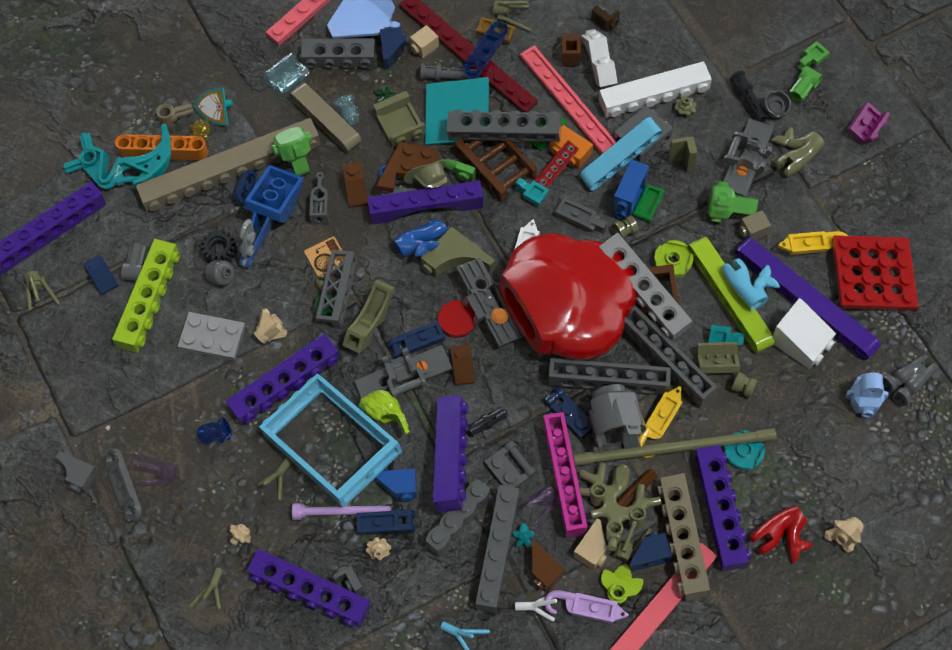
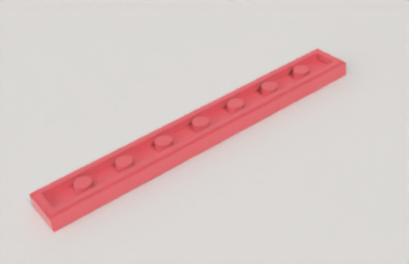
(567, 99)
(658, 609)

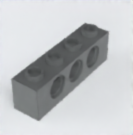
(345, 47)

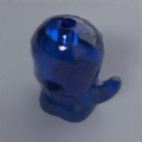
(211, 431)

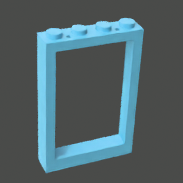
(297, 403)

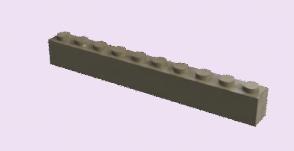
(216, 169)

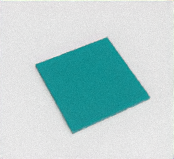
(452, 96)

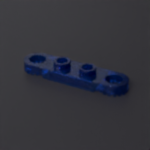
(486, 49)

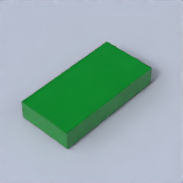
(648, 203)

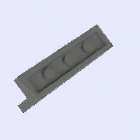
(343, 291)

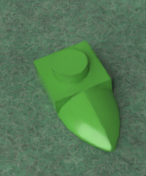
(462, 171)

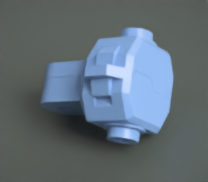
(867, 394)

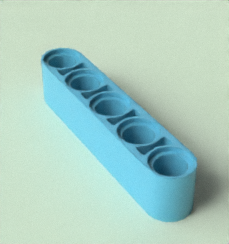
(621, 153)

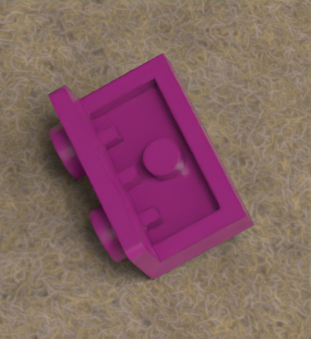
(867, 124)

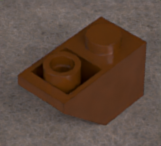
(571, 49)

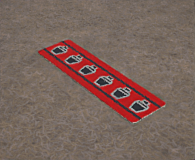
(557, 164)

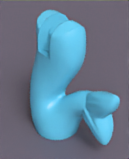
(739, 280)

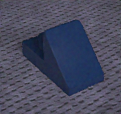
(101, 274)

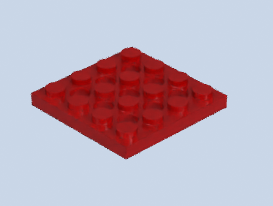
(866, 280)

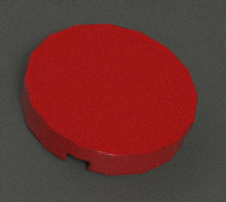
(456, 319)

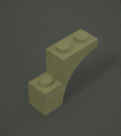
(373, 314)

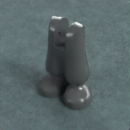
(911, 376)

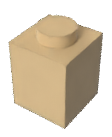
(424, 42)

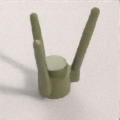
(502, 8)
(34, 283)
(624, 549)

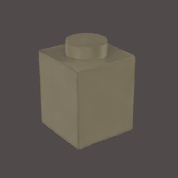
(755, 226)

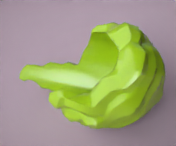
(384, 408)

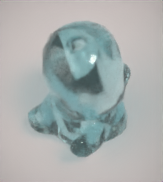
(349, 110)

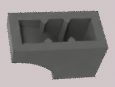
(79, 473)

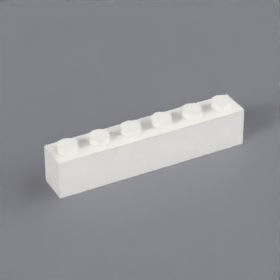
(654, 89)

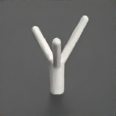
(533, 606)

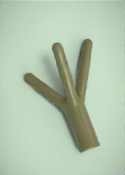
(279, 473)
(212, 585)

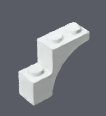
(599, 56)

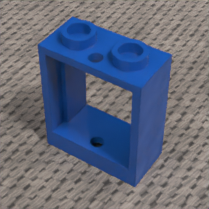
(630, 189)

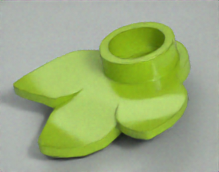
(621, 581)

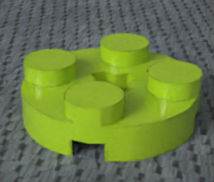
(677, 249)

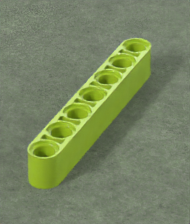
(747, 321)

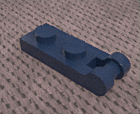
(417, 339)
(575, 418)
(385, 522)

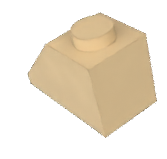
(592, 548)

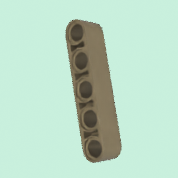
(325, 117)

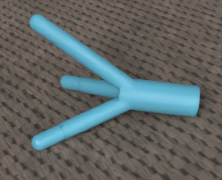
(462, 632)

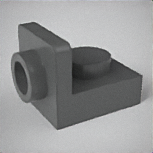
(352, 583)

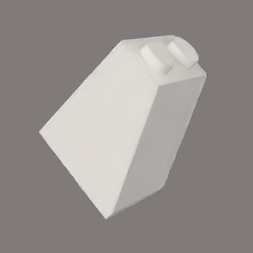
(804, 335)

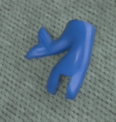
(419, 239)

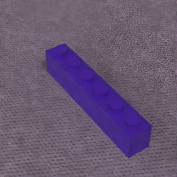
(450, 453)

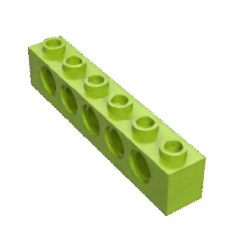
(144, 285)

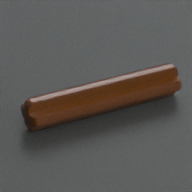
(629, 496)

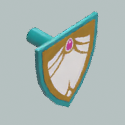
(213, 106)

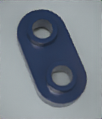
(244, 188)

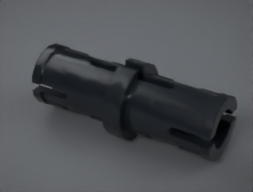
(499, 414)

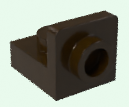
(603, 19)

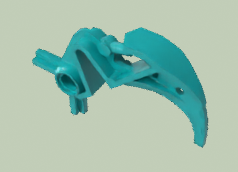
(99, 166)

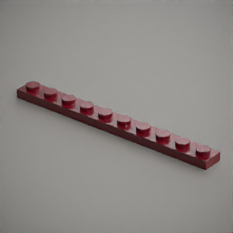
(463, 48)

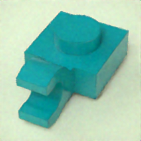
(532, 192)
(723, 334)

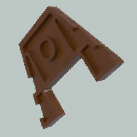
(403, 160)

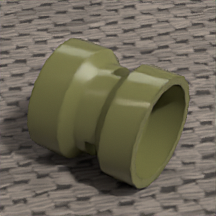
(626, 227)
(740, 382)

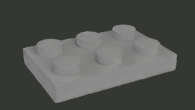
(211, 336)

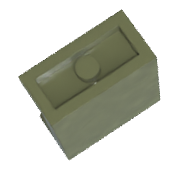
(399, 119)

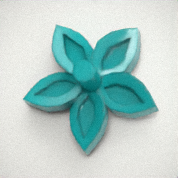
(524, 536)

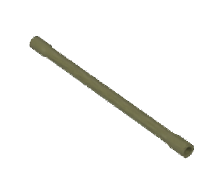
(592, 457)

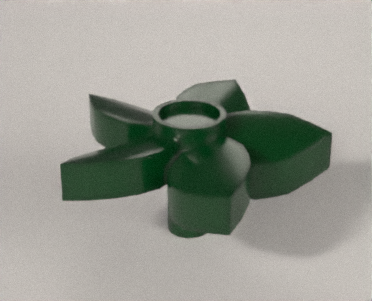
(385, 94)

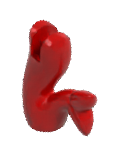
(773, 529)

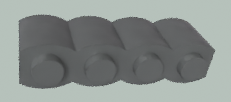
(453, 522)

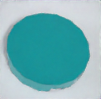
(745, 455)

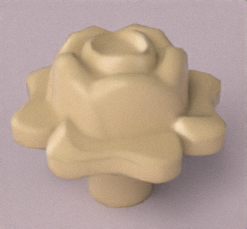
(240, 534)
(378, 548)

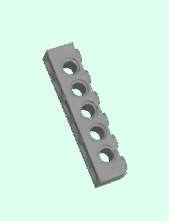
(672, 328)

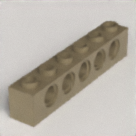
(692, 588)

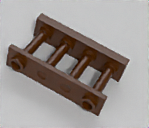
(488, 176)

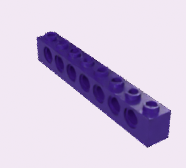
(49, 226)

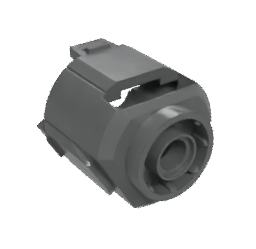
(616, 417)

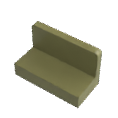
(684, 150)

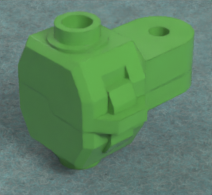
(293, 147)
(724, 202)

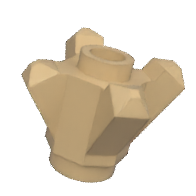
(269, 327)
(846, 533)

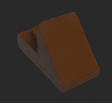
(462, 365)

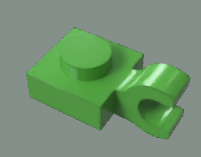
(814, 54)

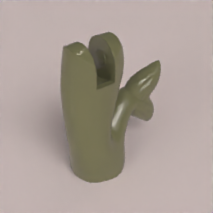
(805, 150)

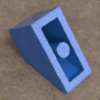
(399, 483)

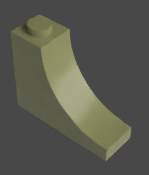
(454, 251)

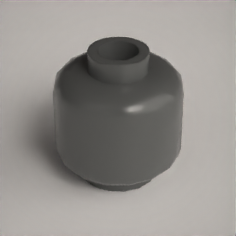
(219, 272)

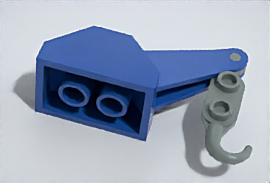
(272, 197)

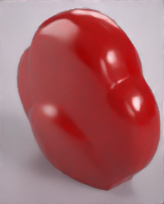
(567, 295)

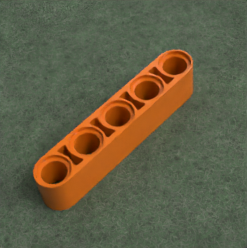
(187, 152)

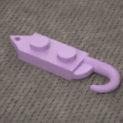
(588, 606)

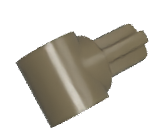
(173, 113)

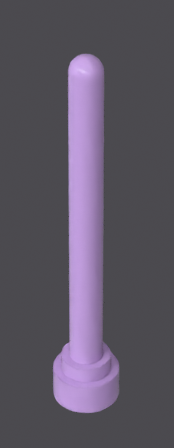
(300, 511)

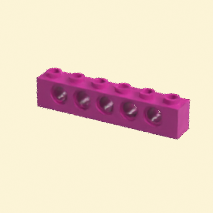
(565, 475)

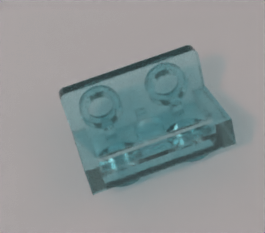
(286, 73)

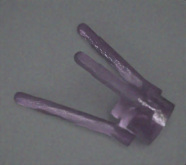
(165, 471)
(544, 497)

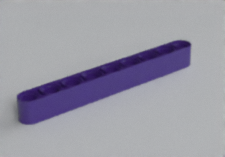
(794, 287)

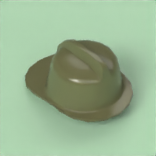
(428, 175)

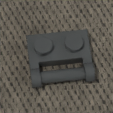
(505, 471)

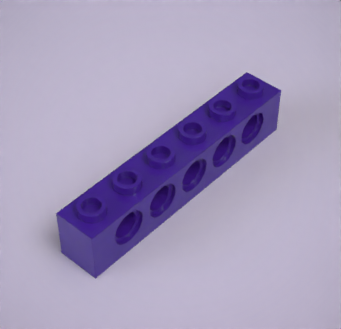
(286, 369)
(727, 558)
(264, 562)

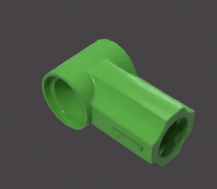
(807, 80)

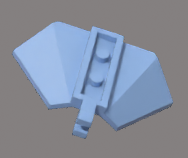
(361, 18)

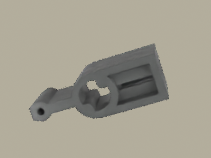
(319, 202)

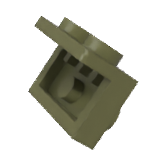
(718, 357)

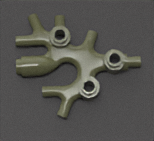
(607, 494)

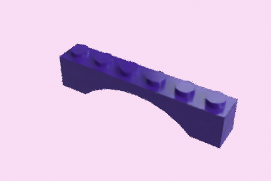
(457, 196)

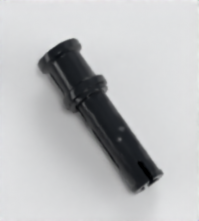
(743, 90)

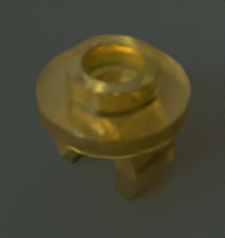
(200, 128)

